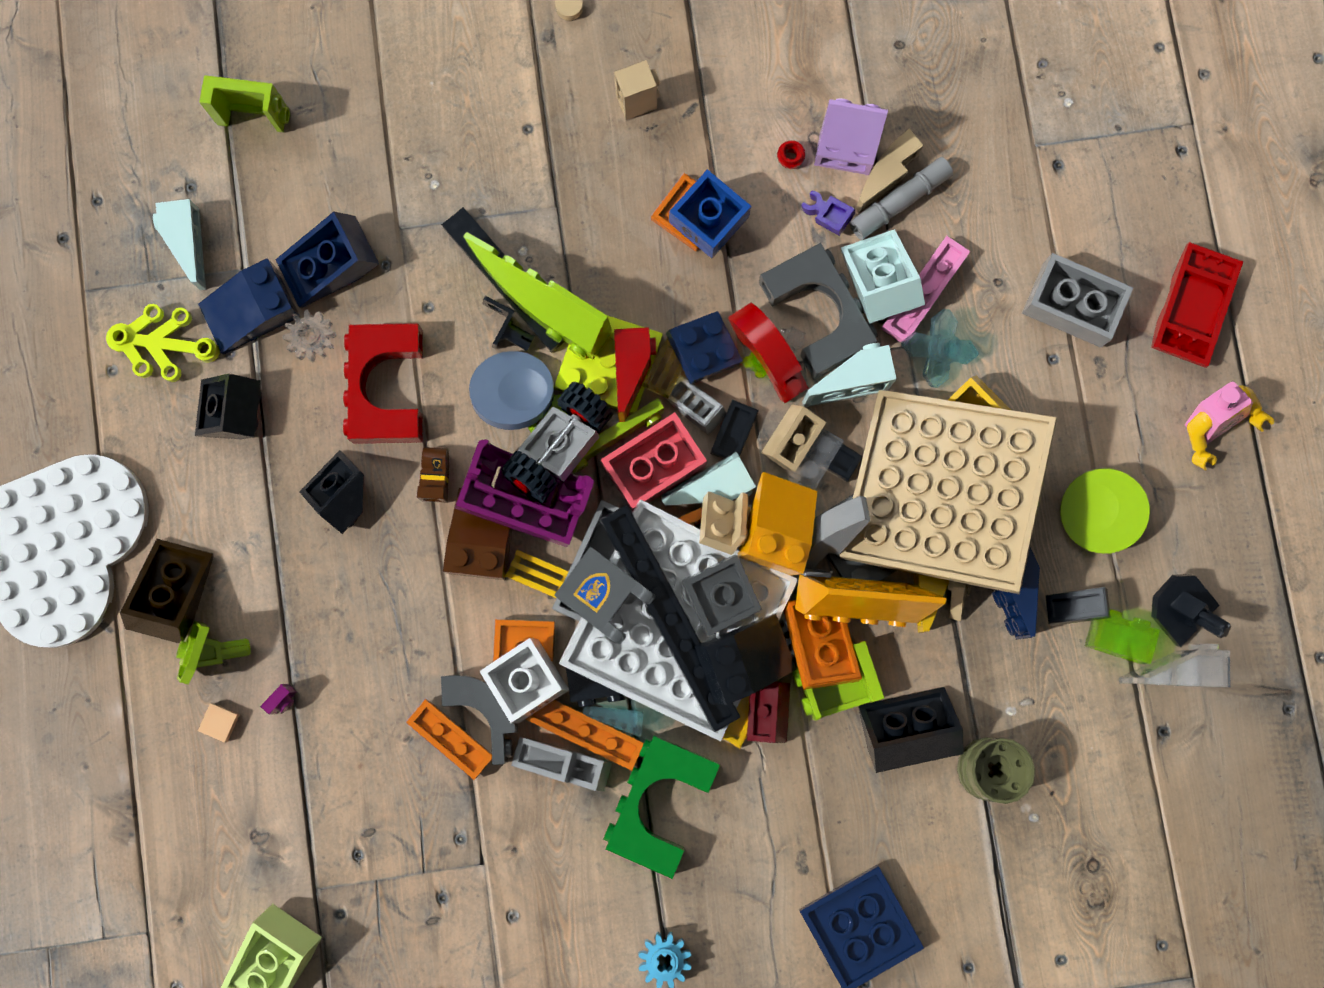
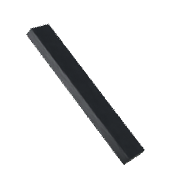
(463, 222)

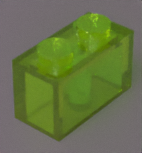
(1123, 638)

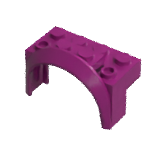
(512, 508)

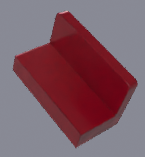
(769, 714)

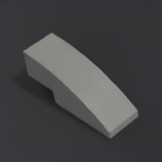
(837, 529)
(561, 764)

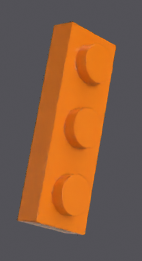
(450, 739)

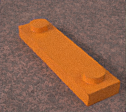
(588, 733)

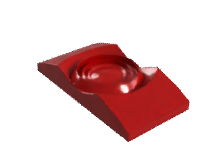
(1196, 304)

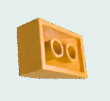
(780, 525)

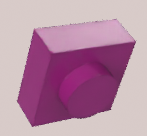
(279, 700)

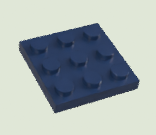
(861, 928)

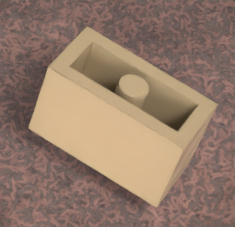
(637, 89)
(793, 437)

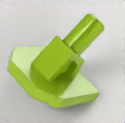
(205, 651)

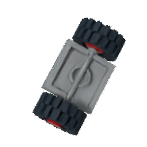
(558, 442)

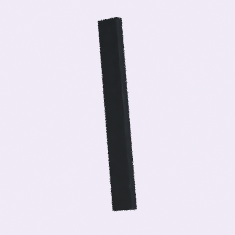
(665, 611)

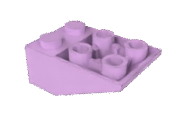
(850, 136)

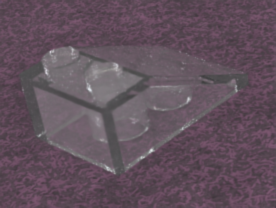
(1197, 667)

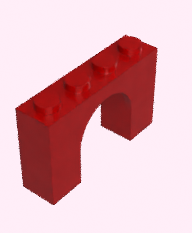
(367, 348)

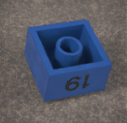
(709, 213)

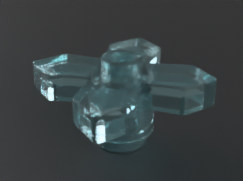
(940, 348)

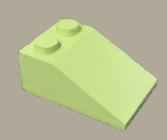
(272, 952)

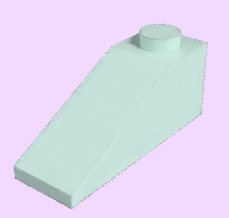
(181, 230)
(724, 478)

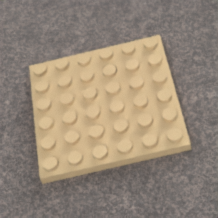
(951, 489)

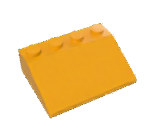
(865, 600)

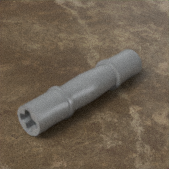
(901, 198)

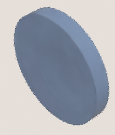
(511, 390)

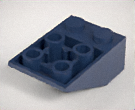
(1022, 607)

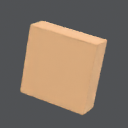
(218, 722)

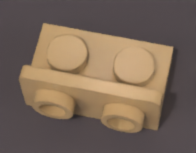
(724, 522)

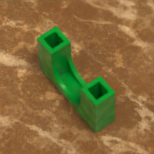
(630, 835)

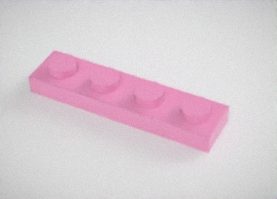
(933, 279)

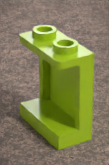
(224, 95)
(837, 698)

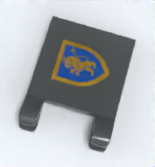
(598, 591)

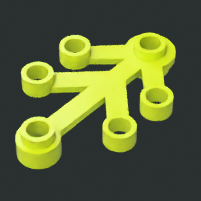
(157, 342)

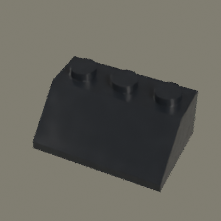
(911, 729)

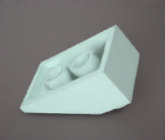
(883, 276)
(857, 377)

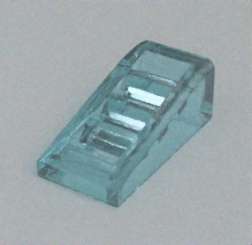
(623, 719)

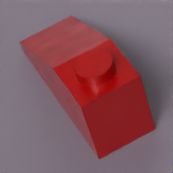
(633, 362)

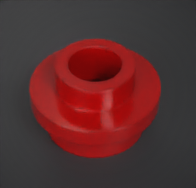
(794, 147)

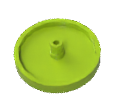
(1104, 510)

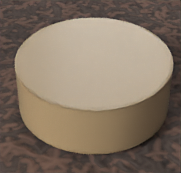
(569, 9)

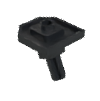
(1184, 607)

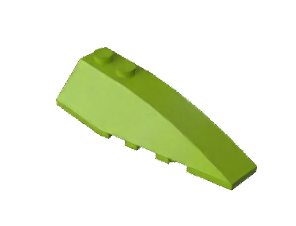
(550, 305)

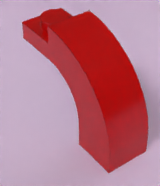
(770, 349)

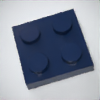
(704, 347)

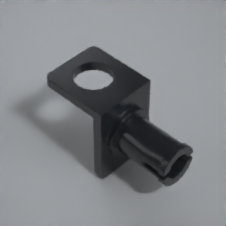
(508, 330)

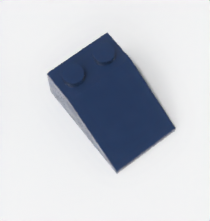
(327, 259)
(248, 306)

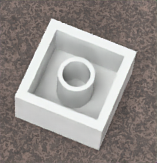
(524, 680)

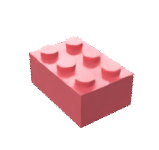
(654, 461)

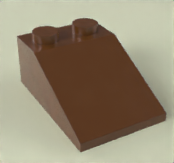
(476, 547)

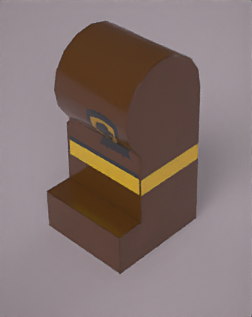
(434, 475)

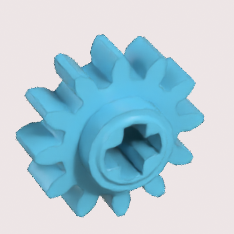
(664, 972)

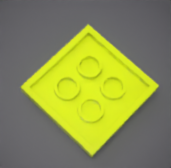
(601, 371)

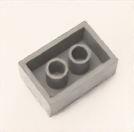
(1077, 300)

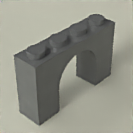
(816, 272)

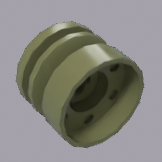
(1011, 769)

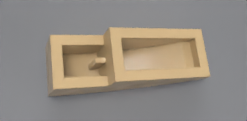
(890, 169)

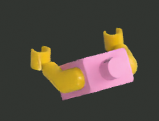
(1219, 414)

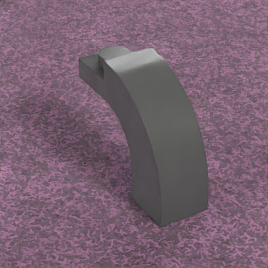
(477, 694)

